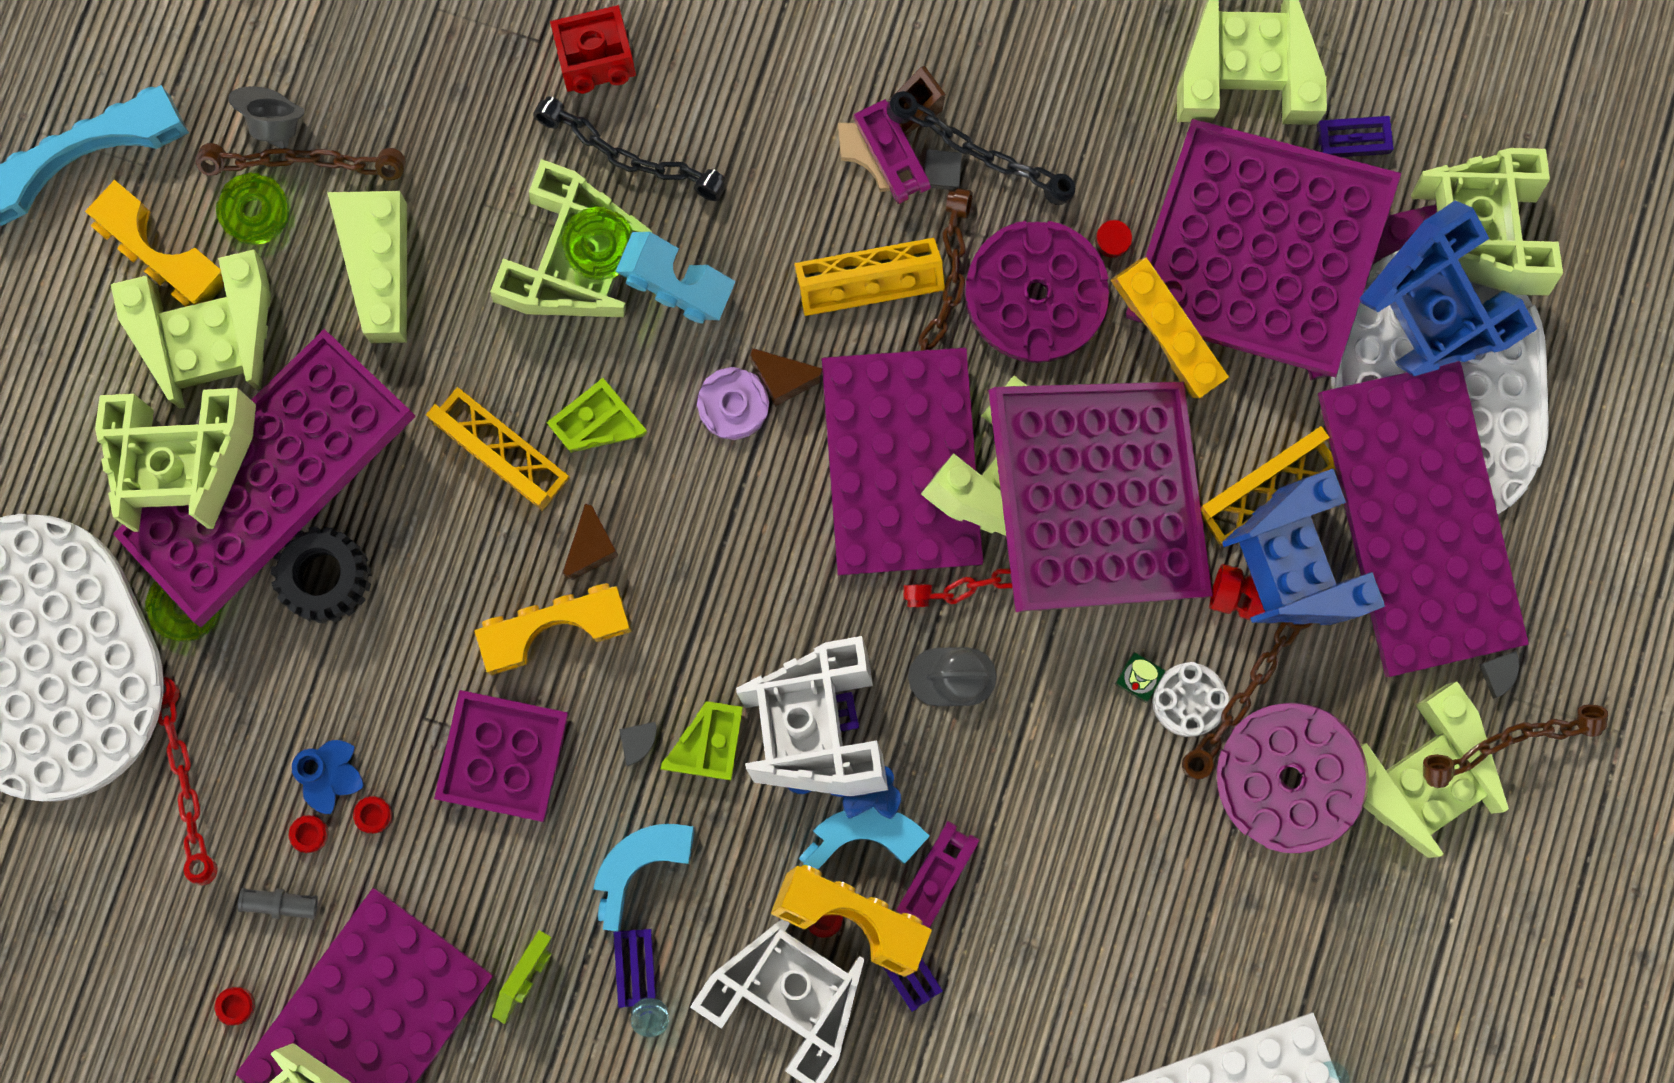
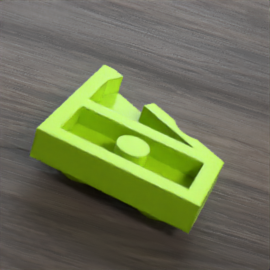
(595, 420)
(708, 743)
(518, 983)

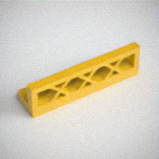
(870, 280)
(486, 455)
(1266, 472)

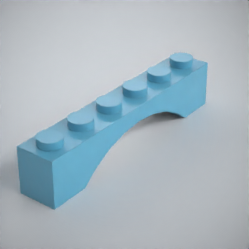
(143, 121)

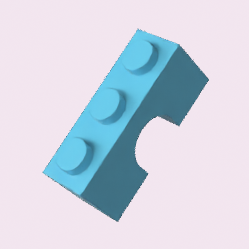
(649, 266)

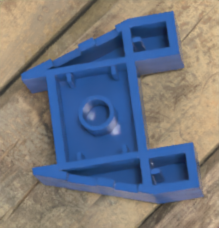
(1438, 300)
(1291, 562)

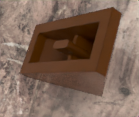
(926, 92)
(784, 376)
(589, 547)

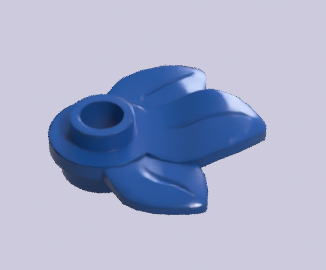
(332, 777)
(885, 802)

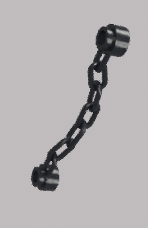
(551, 113)
(1051, 190)

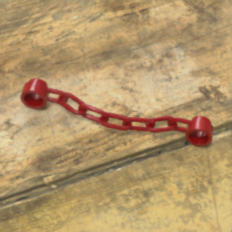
(920, 594)
(210, 870)

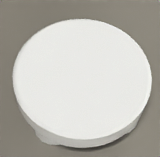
(1189, 699)

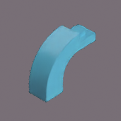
(897, 835)
(632, 853)

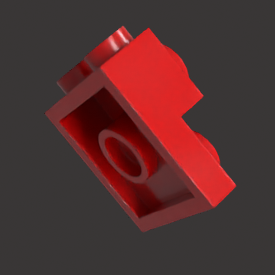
(593, 49)

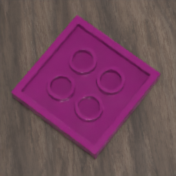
(501, 756)

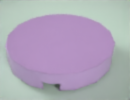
(733, 403)

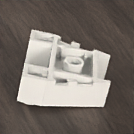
(804, 727)
(794, 989)

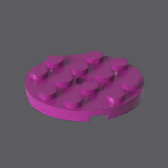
(1030, 327)
(1331, 784)

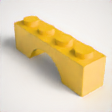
(126, 219)
(1175, 333)
(507, 642)
(893, 938)

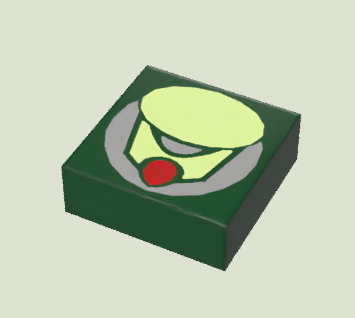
(1140, 677)

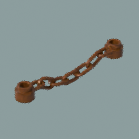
(219, 157)
(959, 206)
(1205, 757)
(1439, 769)

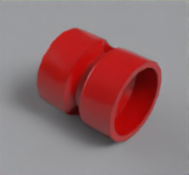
(1235, 592)

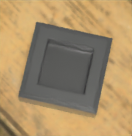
(943, 169)

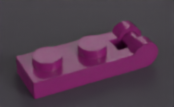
(891, 151)
(937, 875)

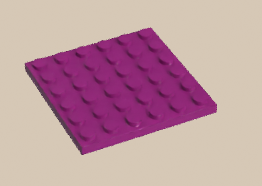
(1270, 243)
(1099, 494)

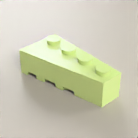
(375, 256)

